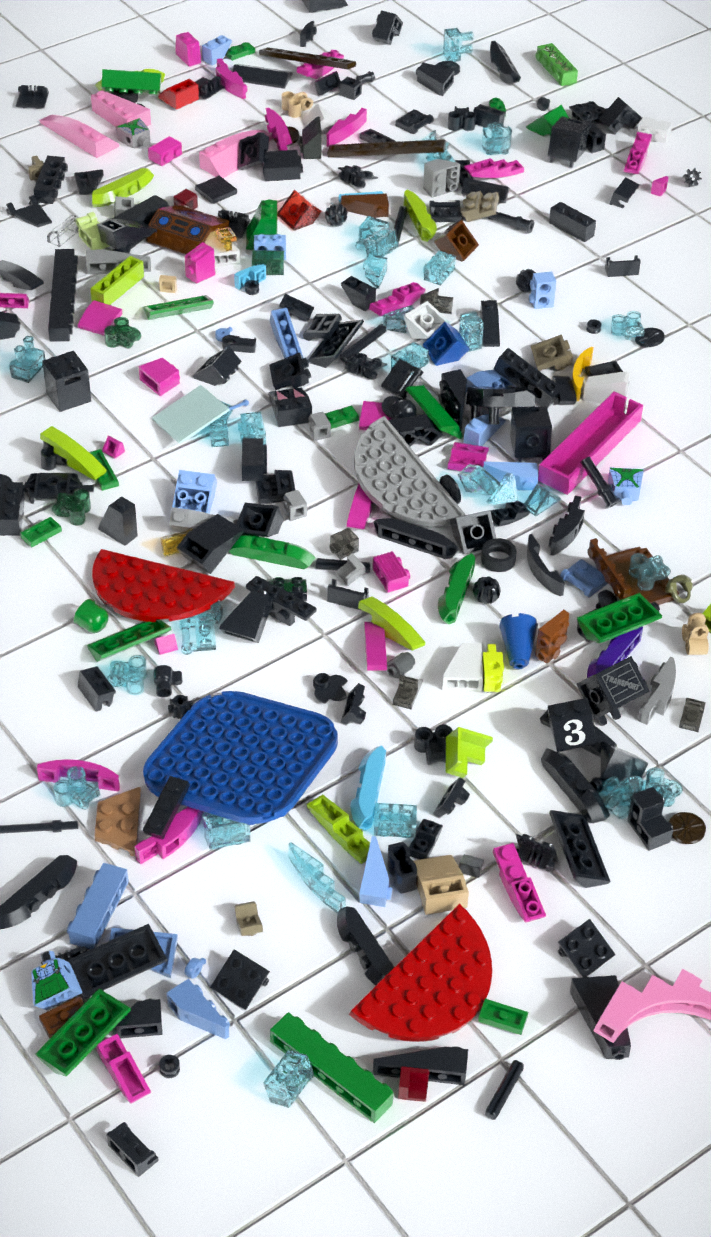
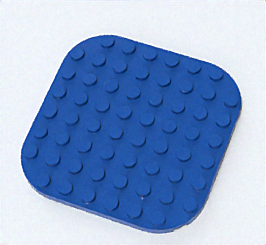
(243, 756)

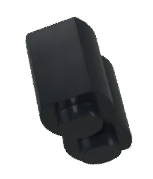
(402, 867)

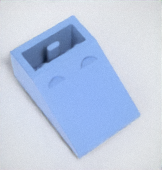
(195, 491)

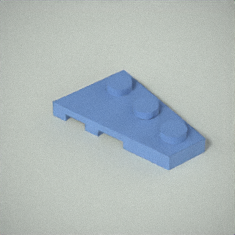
(168, 944)

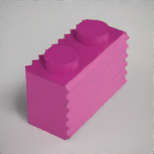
(165, 151)
(390, 571)

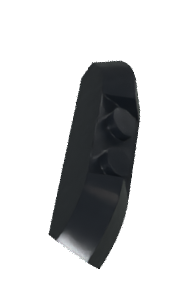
(502, 61)
(415, 537)
(575, 785)
(37, 891)
(362, 941)

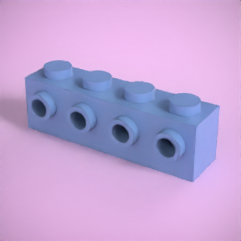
(98, 906)

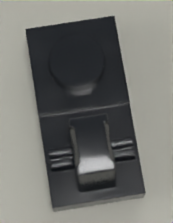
(327, 83)
(296, 307)
(352, 711)
(454, 793)

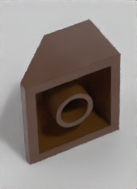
(457, 241)

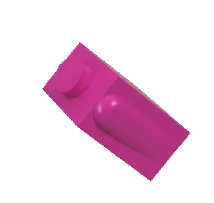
(188, 49)
(200, 263)
(159, 375)

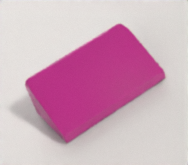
(14, 300)

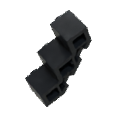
(417, 428)

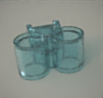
(627, 325)
(648, 570)
(129, 674)
(656, 778)
(75, 789)
(620, 794)

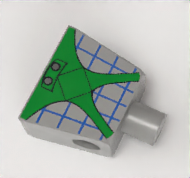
(134, 133)

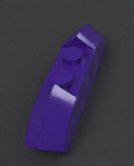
(618, 650)

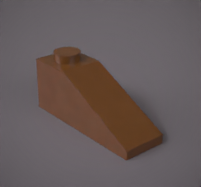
(367, 204)

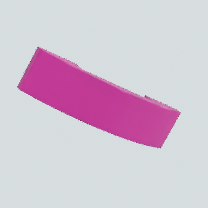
(54, 770)

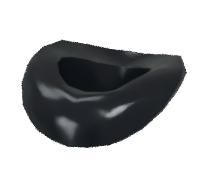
(396, 407)

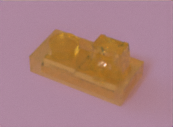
(225, 236)
(171, 541)

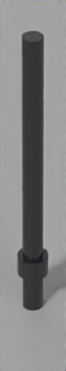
(55, 826)

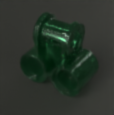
(121, 334)
(73, 506)

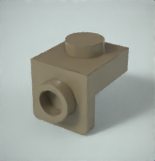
(35, 169)
(248, 919)

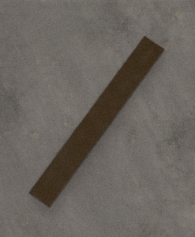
(307, 58)
(386, 148)

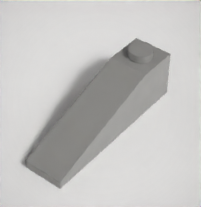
(104, 261)
(187, 519)

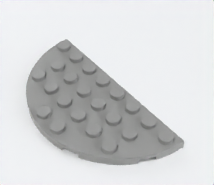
(399, 479)

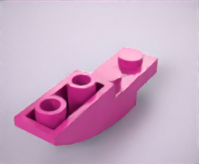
(317, 71)
(231, 80)
(278, 129)
(638, 153)
(400, 298)
(179, 832)
(517, 884)

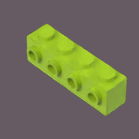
(118, 281)

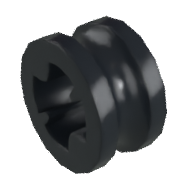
(252, 287)
(594, 326)
(169, 1059)

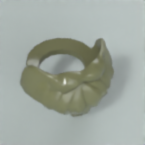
(685, 582)

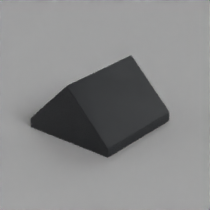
(620, 763)

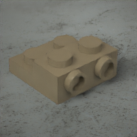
(479, 206)
(552, 353)

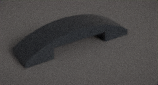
(550, 580)

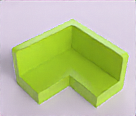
(465, 747)

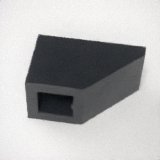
(359, 292)

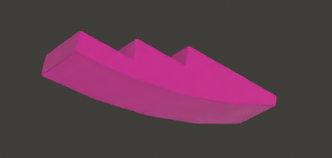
(345, 128)
(491, 169)
(360, 509)
(375, 647)

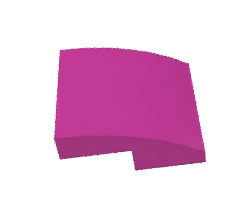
(98, 317)
(370, 413)
(466, 454)

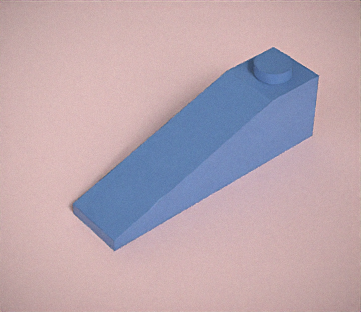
(284, 332)

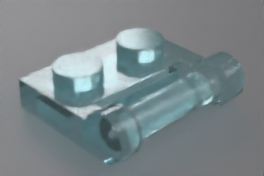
(204, 635)

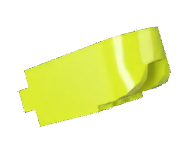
(492, 669)

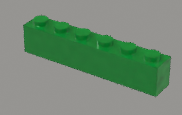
(333, 1067)

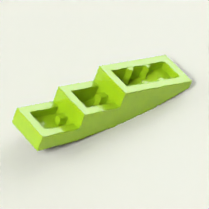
(76, 455)
(395, 625)
(340, 827)

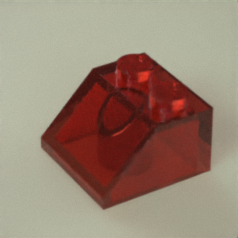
(298, 211)

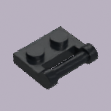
(413, 121)
(445, 211)
(322, 326)
(398, 376)

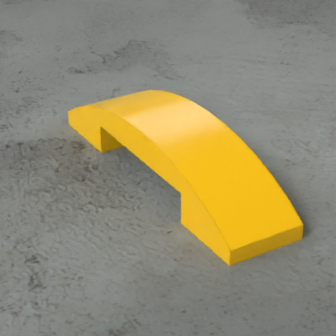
(582, 361)

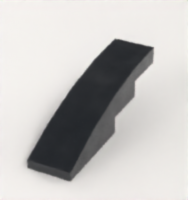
(19, 276)

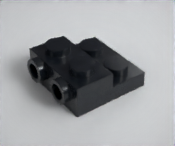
(252, 150)
(290, 372)

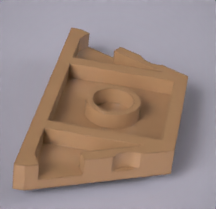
(119, 820)

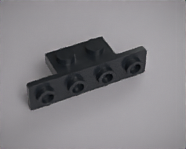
(284, 605)

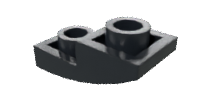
(307, 33)
(567, 394)
(511, 513)
(425, 839)

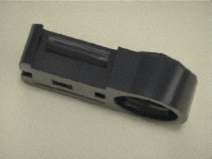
(239, 344)

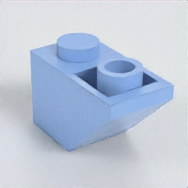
(215, 49)

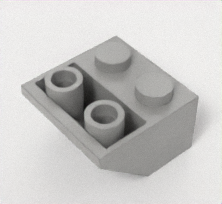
(441, 177)

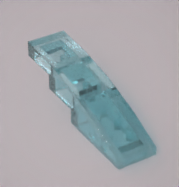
(313, 875)

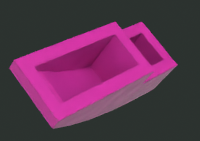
(123, 1069)

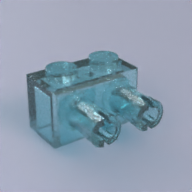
(453, 44)
(379, 243)
(27, 360)
(224, 832)

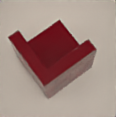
(186, 198)
(413, 1084)

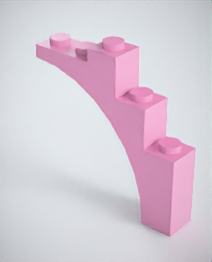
(658, 997)

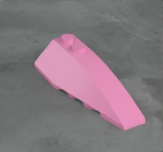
(80, 134)
(223, 155)

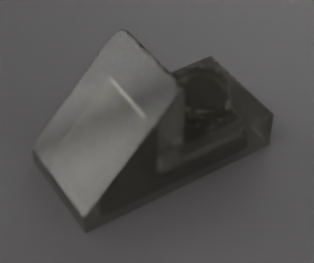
(441, 303)
(407, 691)
(692, 714)

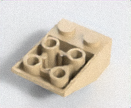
(441, 884)

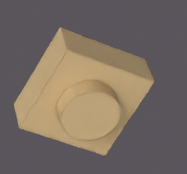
(168, 284)

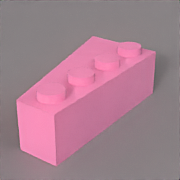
(118, 110)

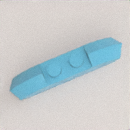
(367, 795)

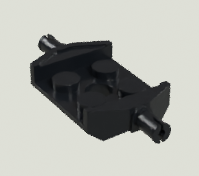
(40, 485)

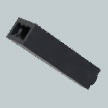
(592, 998)

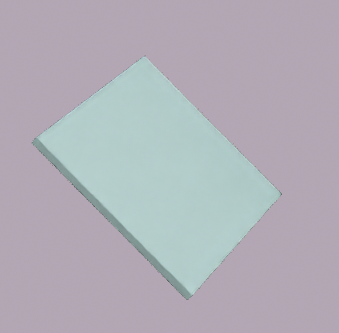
(190, 414)

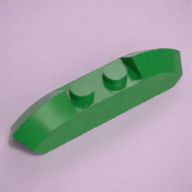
(272, 551)
(454, 595)

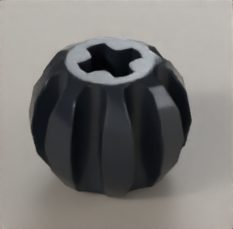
(336, 214)
(523, 280)
(486, 590)

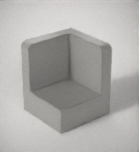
(351, 570)

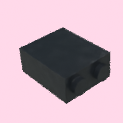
(282, 165)

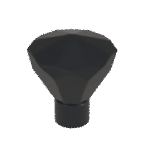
(543, 103)

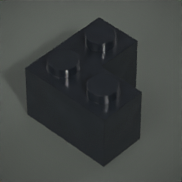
(387, 26)
(618, 115)
(647, 818)

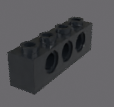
(50, 179)
(525, 375)

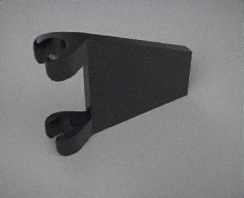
(31, 214)

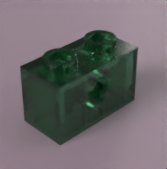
(272, 259)

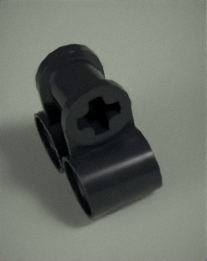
(461, 119)
(49, 459)
(432, 742)

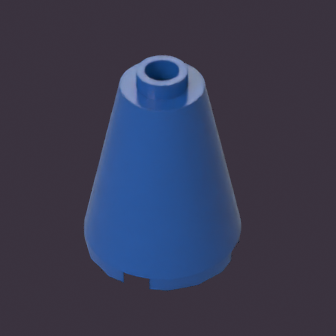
(518, 638)

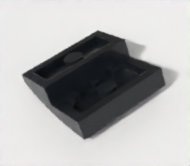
(275, 486)

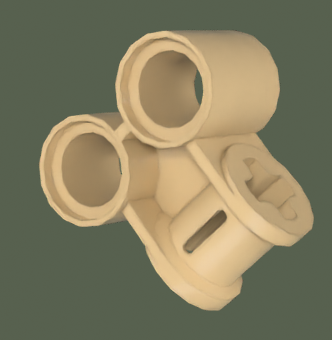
(295, 103)
(695, 635)

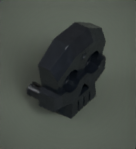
(497, 397)

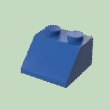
(446, 345)

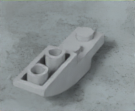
(661, 691)

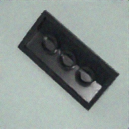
(263, 75)
(144, 211)
(332, 347)
(580, 849)
(117, 960)

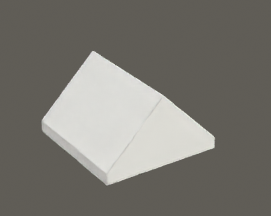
(326, 118)
(424, 321)

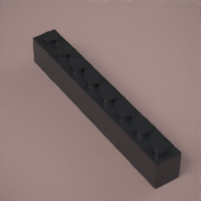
(63, 295)

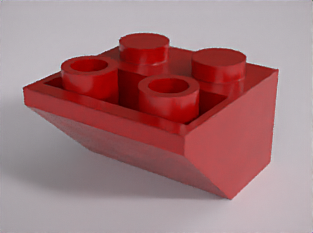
(180, 94)

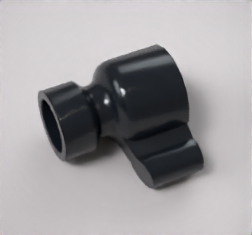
(164, 678)

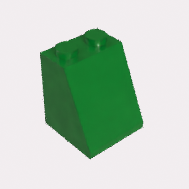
(263, 222)

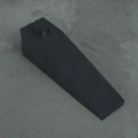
(444, 1064)

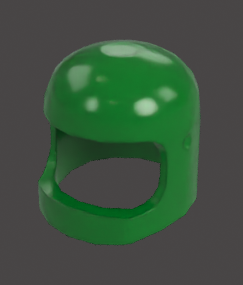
(91, 616)

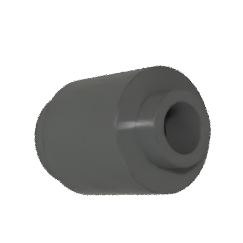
(400, 664)

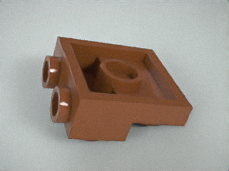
(552, 636)

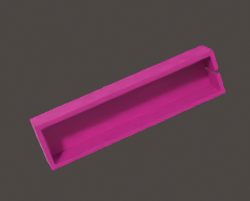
(592, 438)

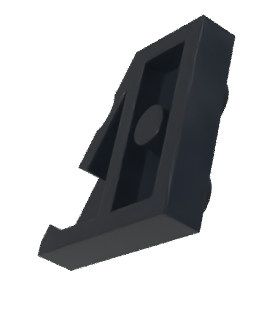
(88, 181)

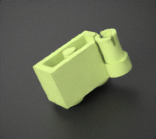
(89, 231)

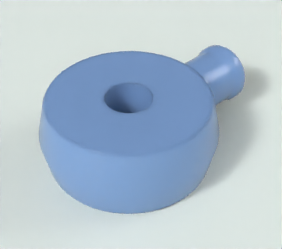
(221, 332)
(194, 967)

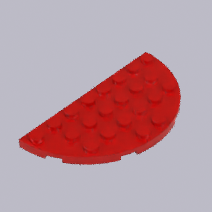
(154, 590)
(434, 986)

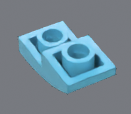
(255, 273)

